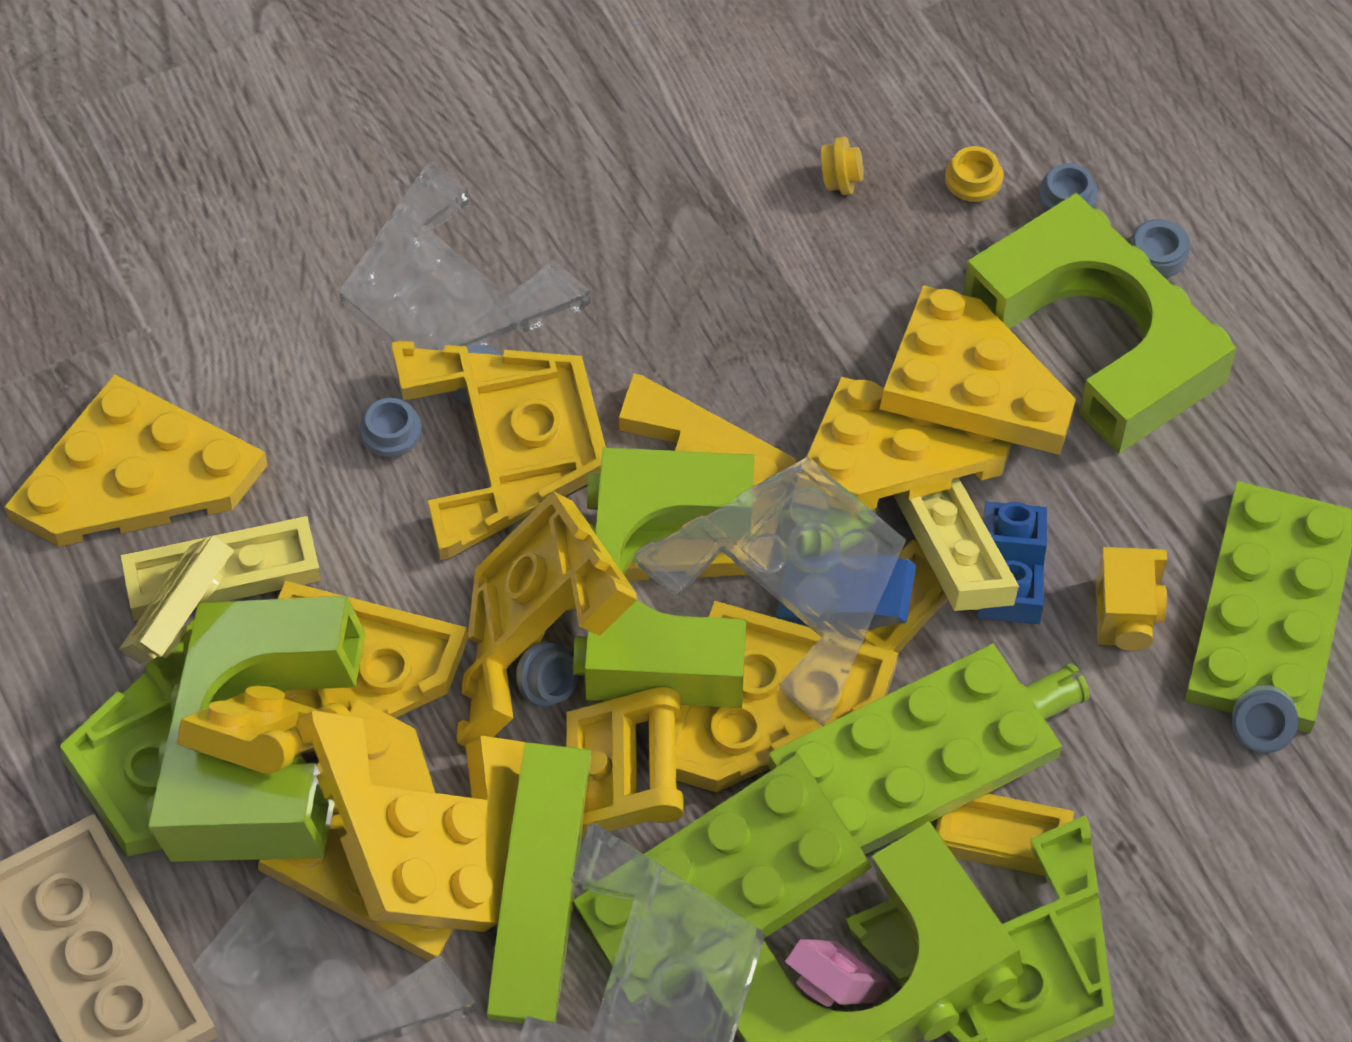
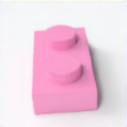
(835, 973)

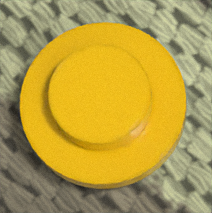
(841, 166)
(974, 174)

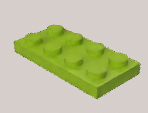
(1272, 600)
(757, 853)

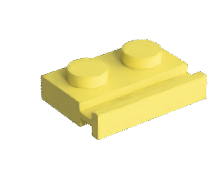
(188, 584)

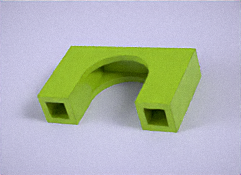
(1080, 254)
(644, 500)
(224, 809)
(959, 962)

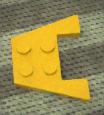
(666, 416)
(531, 427)
(522, 589)
(420, 851)

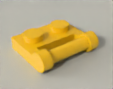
(251, 729)
(611, 736)

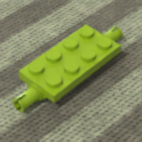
(934, 744)

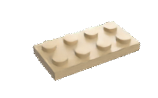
(94, 944)

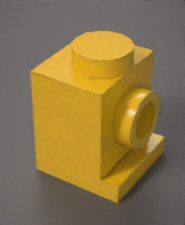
(1130, 596)

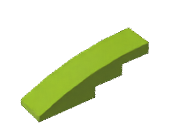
(538, 884)

